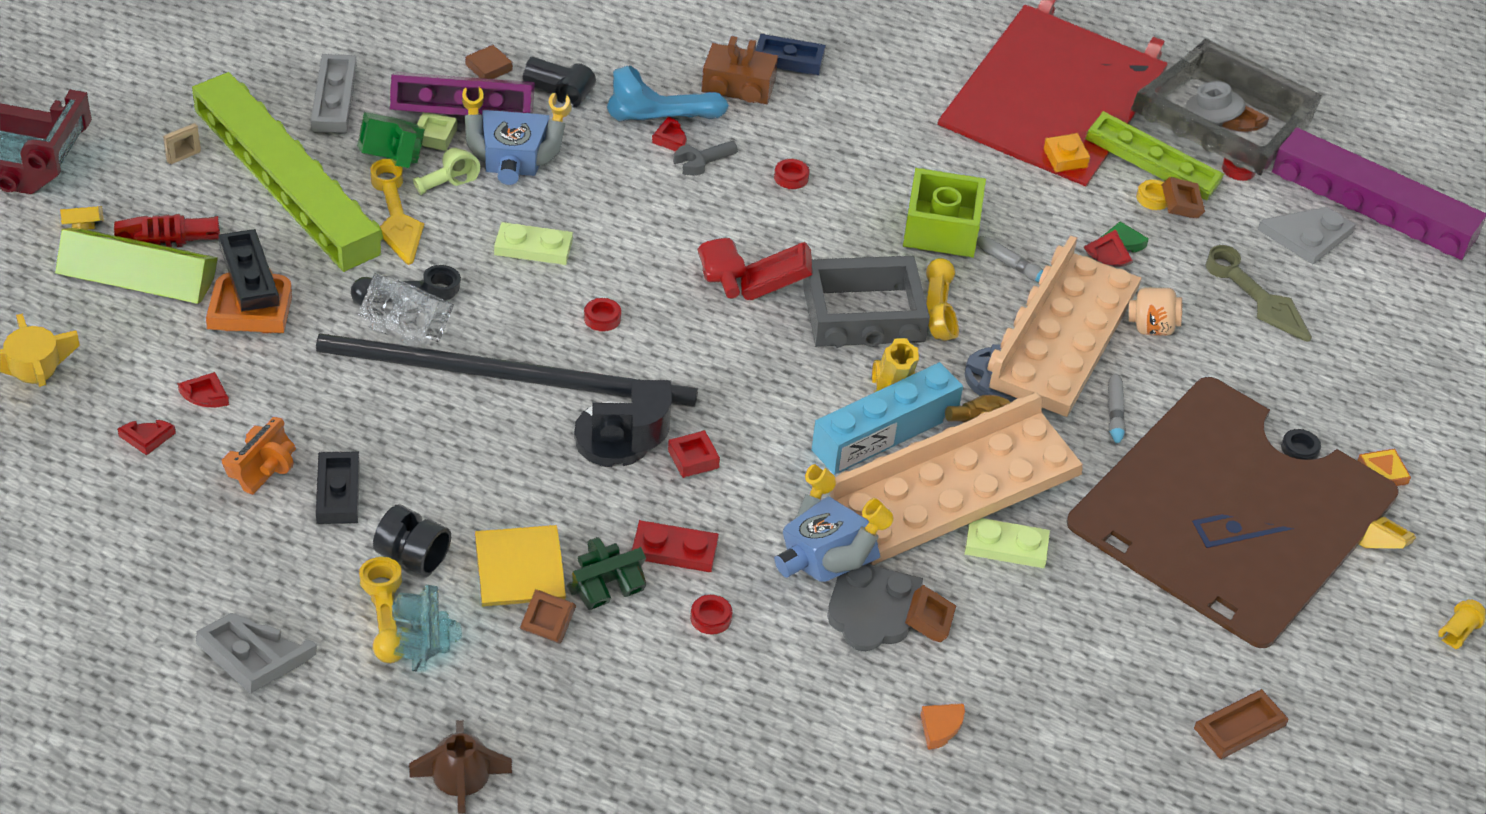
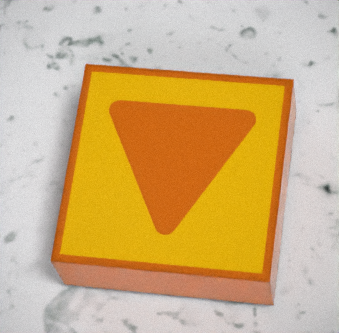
(1387, 464)

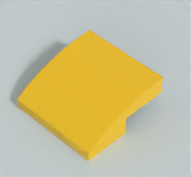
(517, 563)

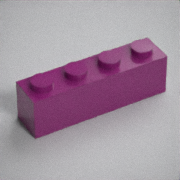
(444, 94)

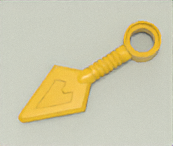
(398, 230)

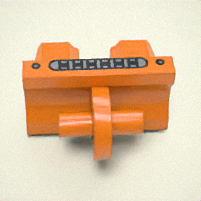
(265, 452)

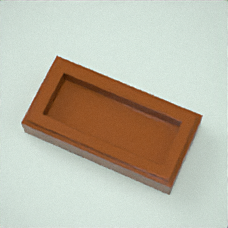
(1241, 724)

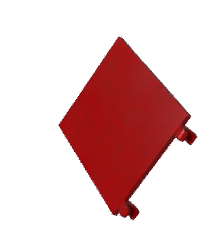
(1049, 83)

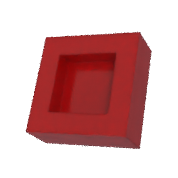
(693, 454)

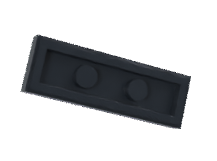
(248, 270)

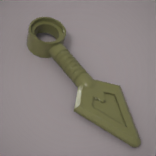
(1272, 309)

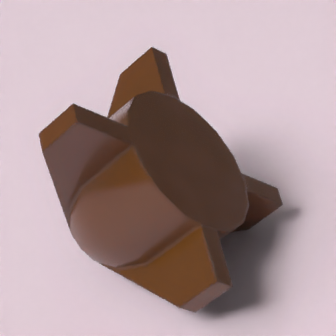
(460, 765)

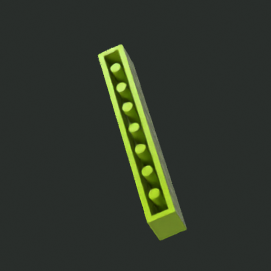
(288, 171)

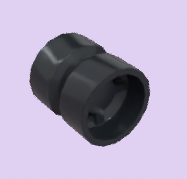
(408, 538)

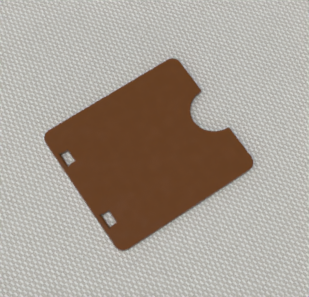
(1215, 461)

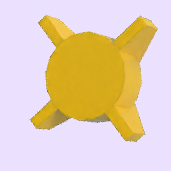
(35, 352)

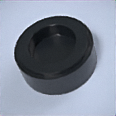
(1301, 444)

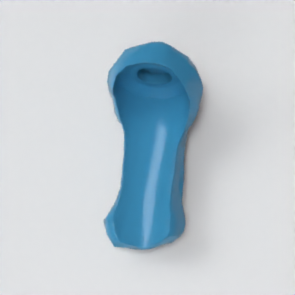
(639, 102)

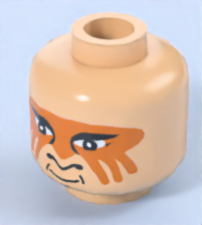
(1156, 311)

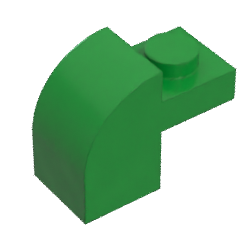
(390, 139)

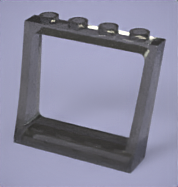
(1251, 81)

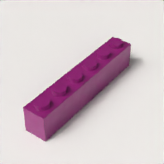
(1379, 193)

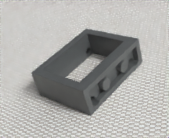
(865, 275)

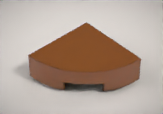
(1248, 119)

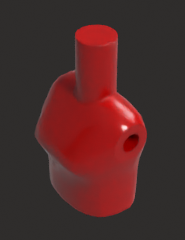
(722, 264)

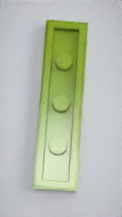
(1152, 154)

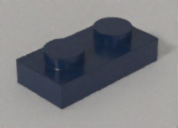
(793, 53)

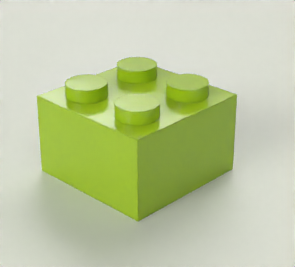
(944, 212)

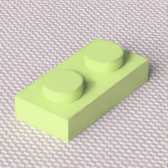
(533, 243)
(1007, 542)

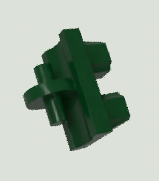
(603, 566)

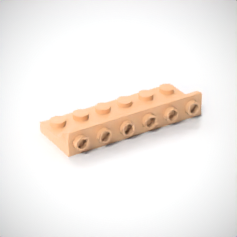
(1062, 329)
(960, 474)

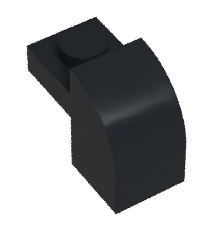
(641, 421)

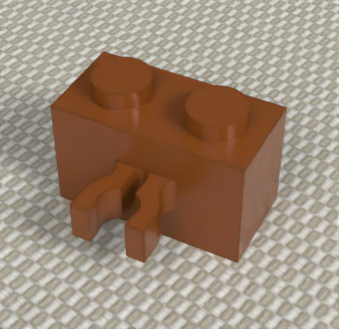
(740, 72)

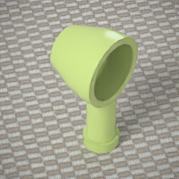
(455, 163)

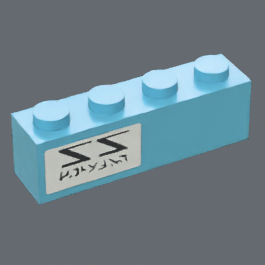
(885, 418)

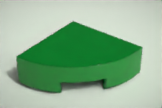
(1131, 238)

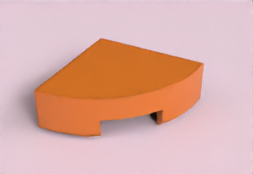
(941, 723)

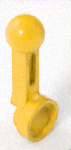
(943, 319)
(383, 597)

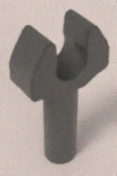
(698, 159)

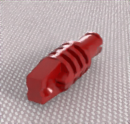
(168, 229)

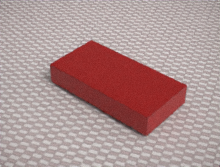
(777, 271)

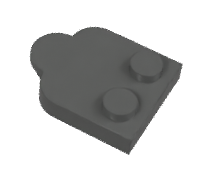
(872, 606)

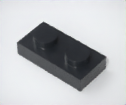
(337, 487)

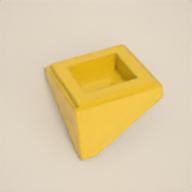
(1386, 534)

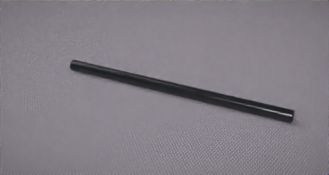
(490, 367)

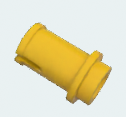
(1467, 617)

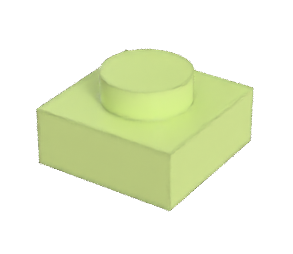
(438, 130)

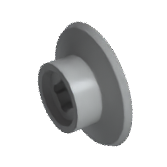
(1216, 102)

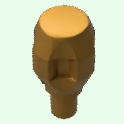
(974, 408)

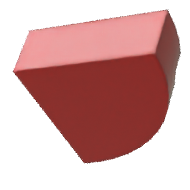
(670, 135)
(1109, 250)
(204, 390)
(146, 436)

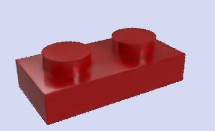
(676, 545)

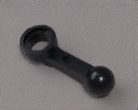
(433, 275)

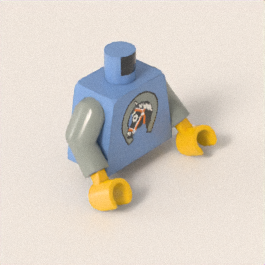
(513, 140)
(828, 536)

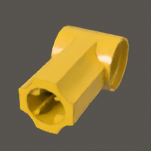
(896, 363)

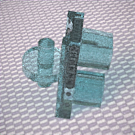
(430, 628)

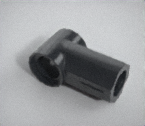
(562, 81)

